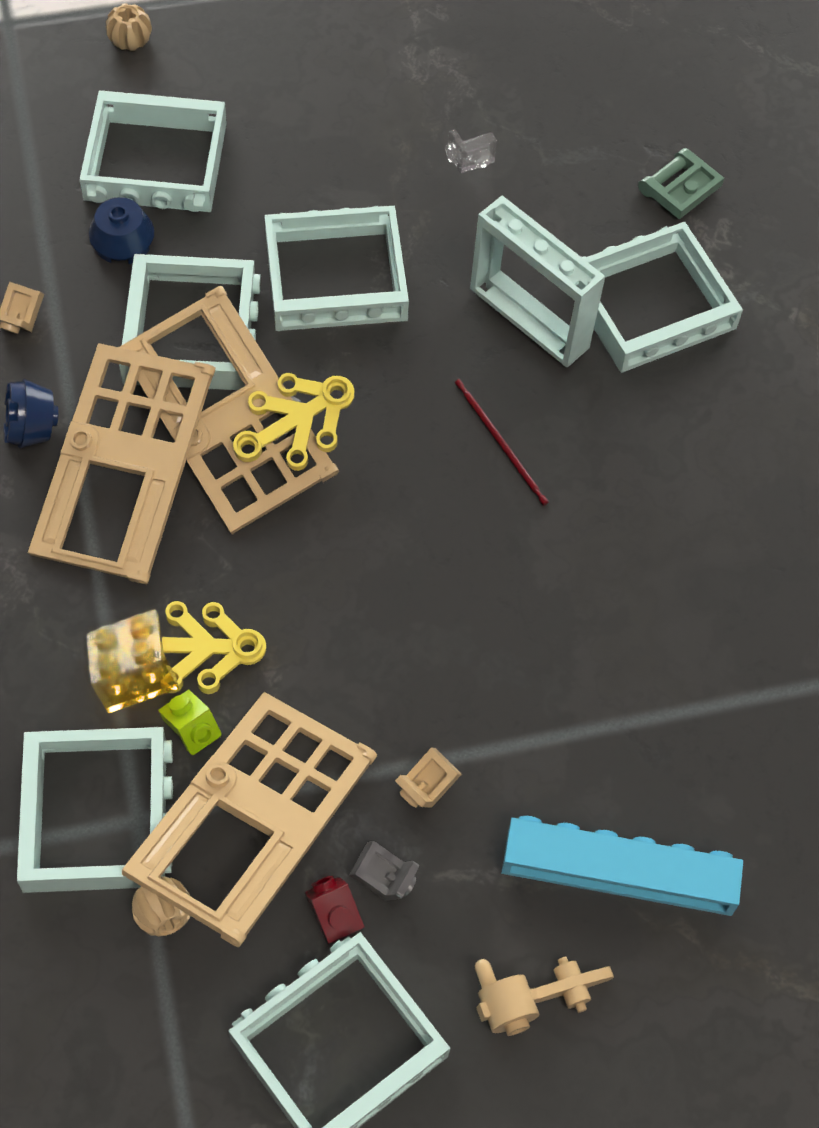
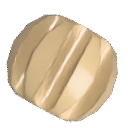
(128, 27)
(155, 914)

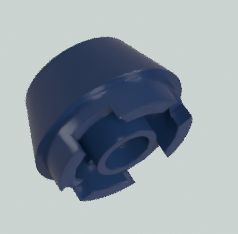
(120, 230)
(28, 414)

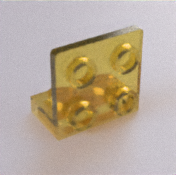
(129, 662)

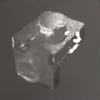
(471, 153)

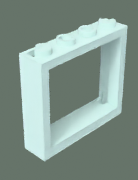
(156, 112)
(508, 225)
(198, 271)
(342, 309)
(679, 335)
(35, 745)
(310, 979)

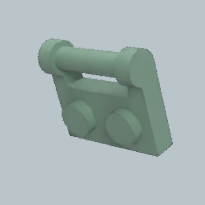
(687, 189)

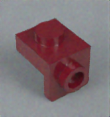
(334, 908)

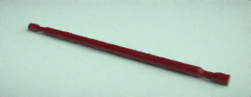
(501, 442)

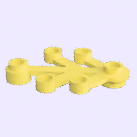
(298, 416)
(203, 645)

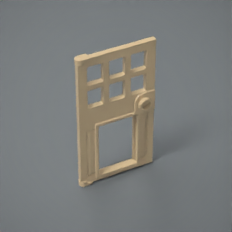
(232, 414)
(137, 454)
(274, 814)

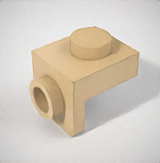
(19, 308)
(428, 780)

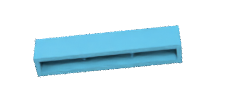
(623, 865)

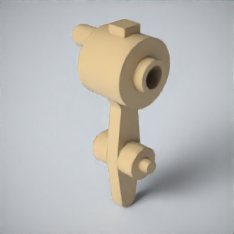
(512, 1004)

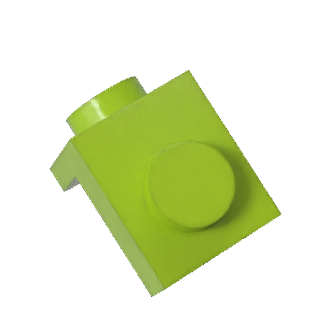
(191, 721)

